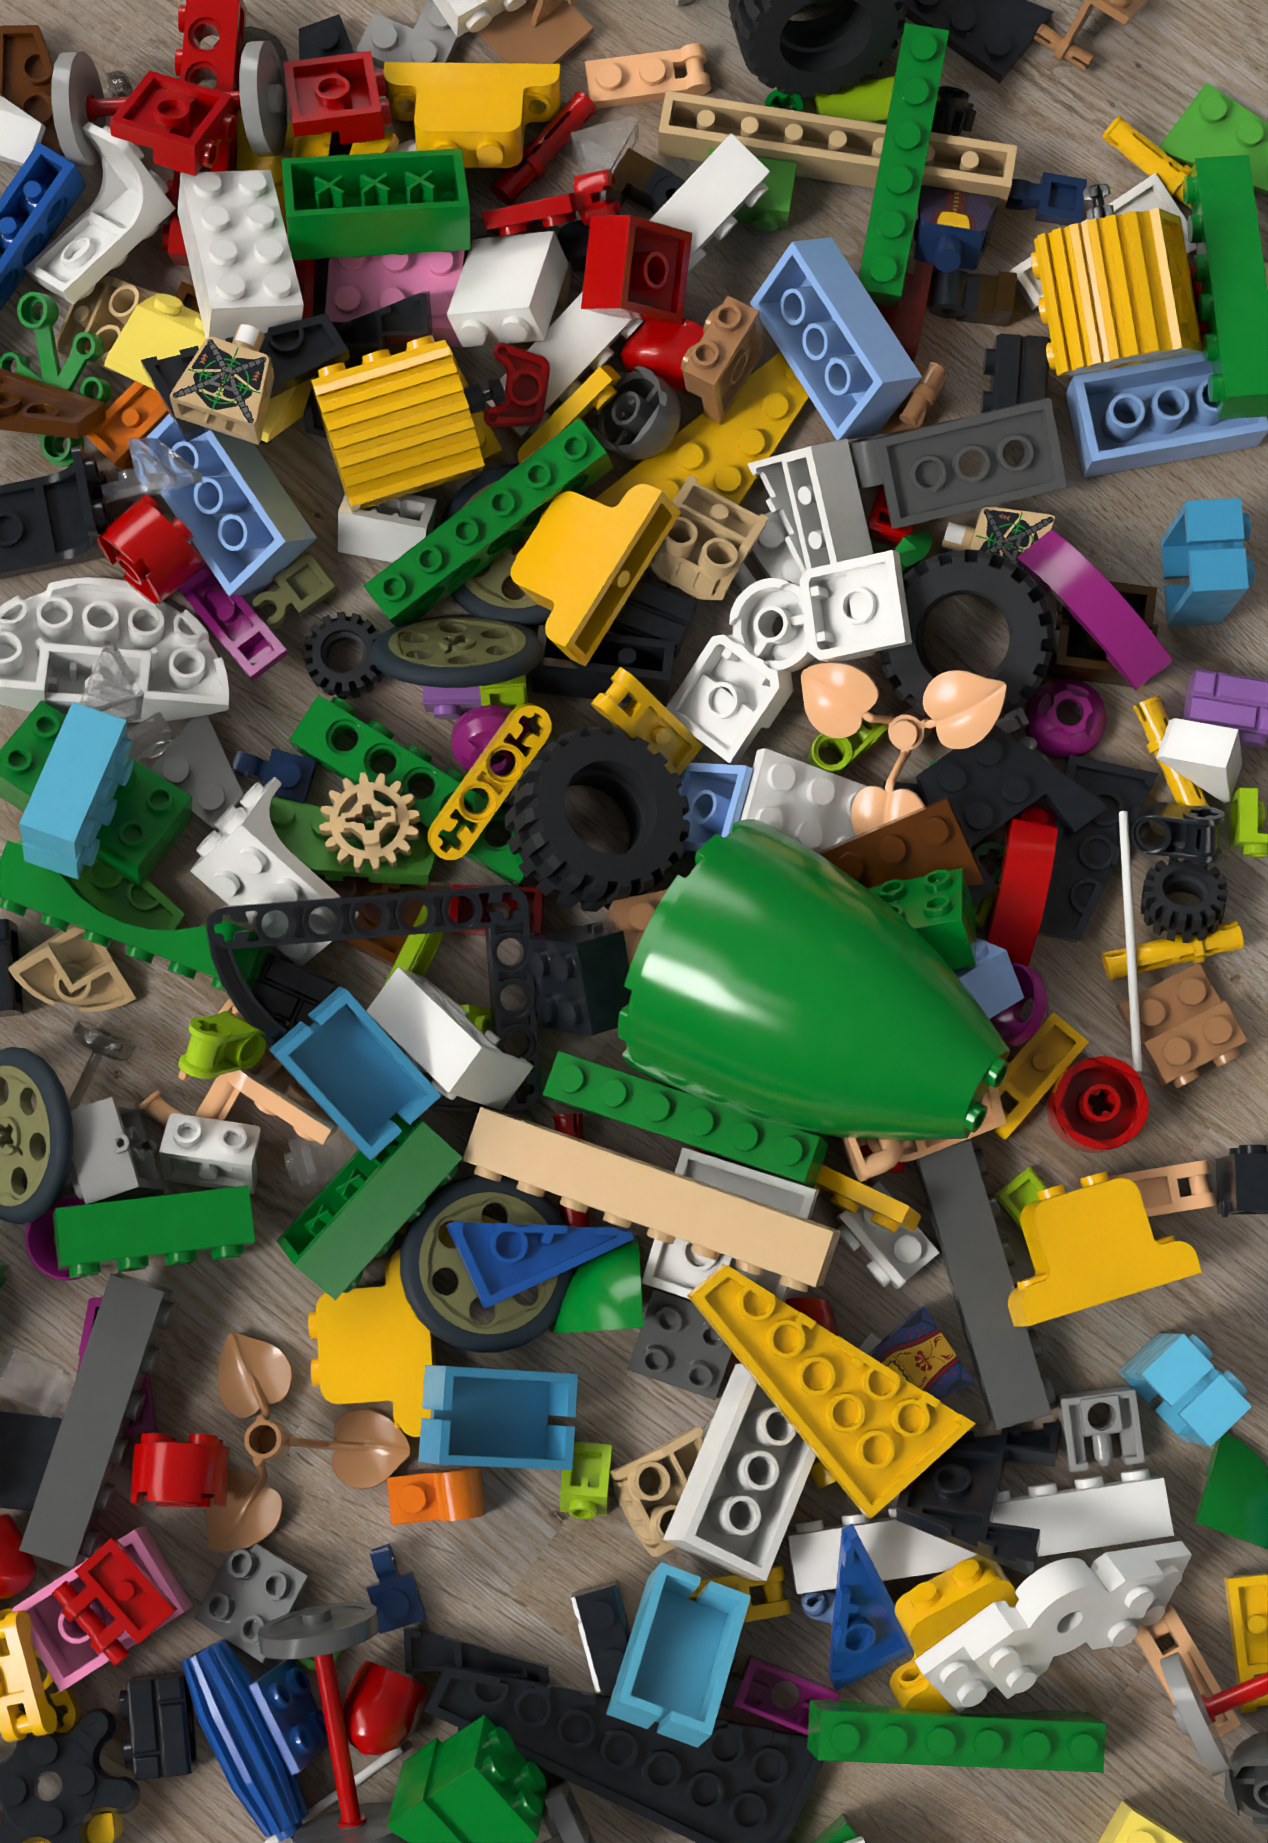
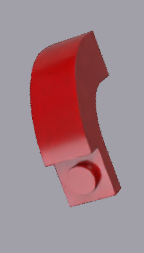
(1023, 883)

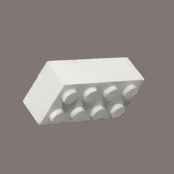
(238, 251)
(742, 1483)

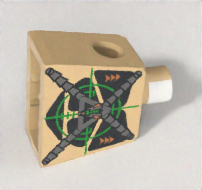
(227, 386)
(999, 532)

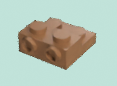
(723, 357)
(1184, 1027)

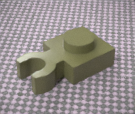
(301, 587)

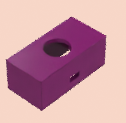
(757, 1688)

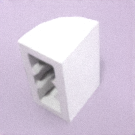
(386, 528)

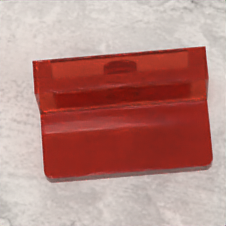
(908, 318)

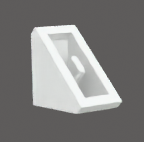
(1203, 755)

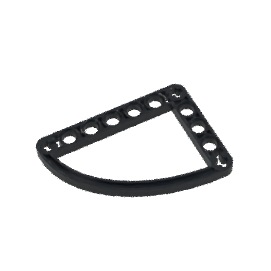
(392, 924)

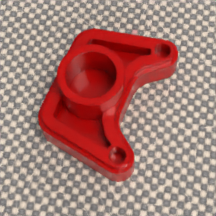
(524, 388)

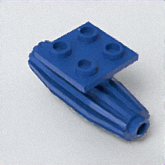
(258, 1732)

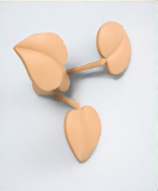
(956, 702)

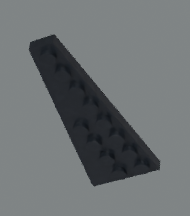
(731, 1789)

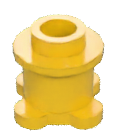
(307, 145)

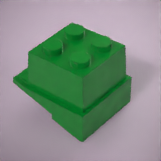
(469, 1791)

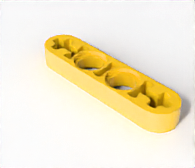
(495, 785)

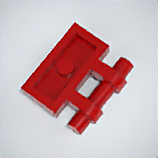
(125, 1592)

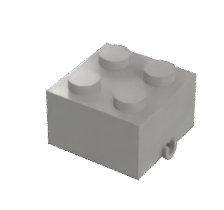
(111, 1154)

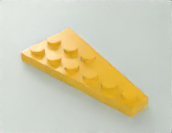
(721, 452)
(845, 1405)

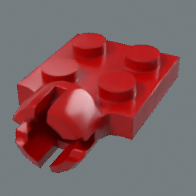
(558, 208)

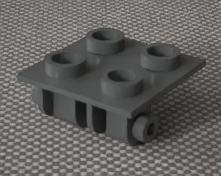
(679, 1346)
(249, 1593)

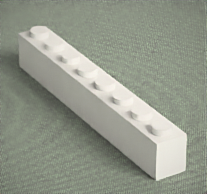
(699, 206)
(1068, 1521)

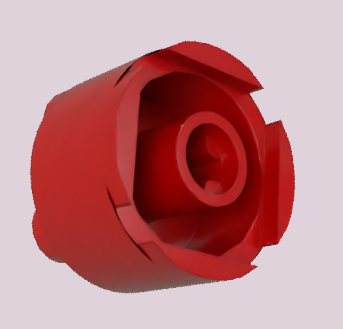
(151, 550)
(1120, 1092)
(180, 1472)

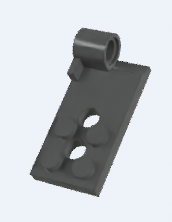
(923, 463)

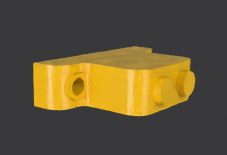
(473, 106)
(589, 561)
(1092, 1250)
(373, 1349)
(937, 1610)

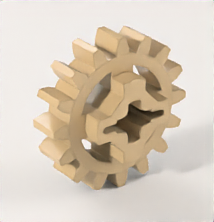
(388, 822)

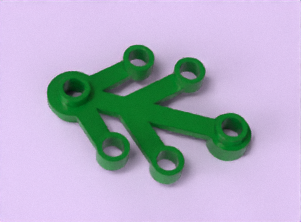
(29, 315)

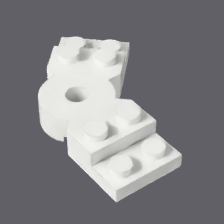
(746, 676)
(1054, 1615)

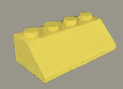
(165, 326)

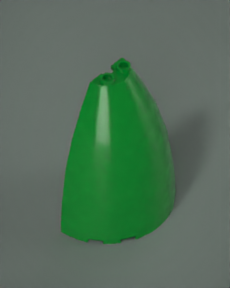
(804, 1000)

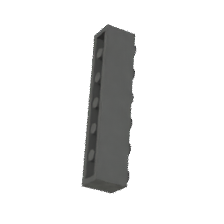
(982, 1283)
(96, 1420)

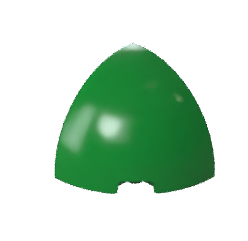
(604, 1293)

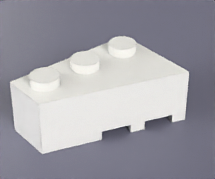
(817, 502)
(446, 1042)

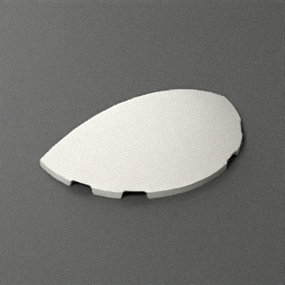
(58, 635)

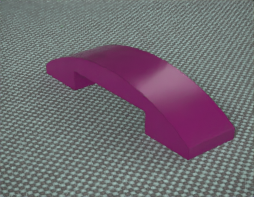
(1096, 607)
(233, 623)

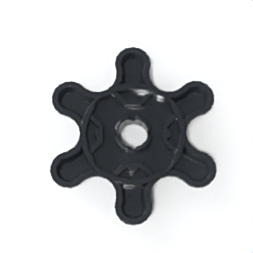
(84, 1790)

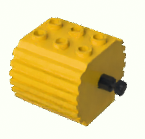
(1115, 289)
(401, 422)

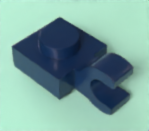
(1056, 198)
(290, 769)
(394, 1594)

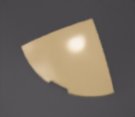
(73, 973)

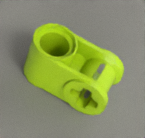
(849, 748)
(221, 1046)

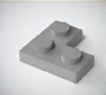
(428, 42)

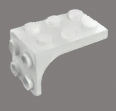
(121, 216)
(253, 867)

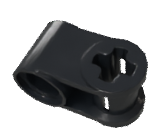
(1189, 832)

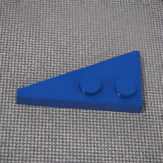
(515, 1257)
(864, 1617)

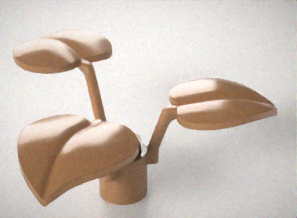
(248, 1381)

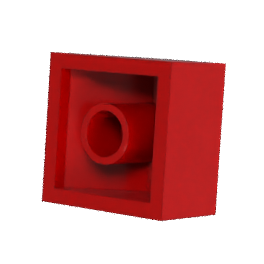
(636, 269)

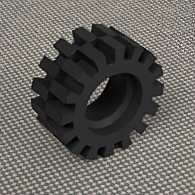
(318, 648)
(1183, 919)

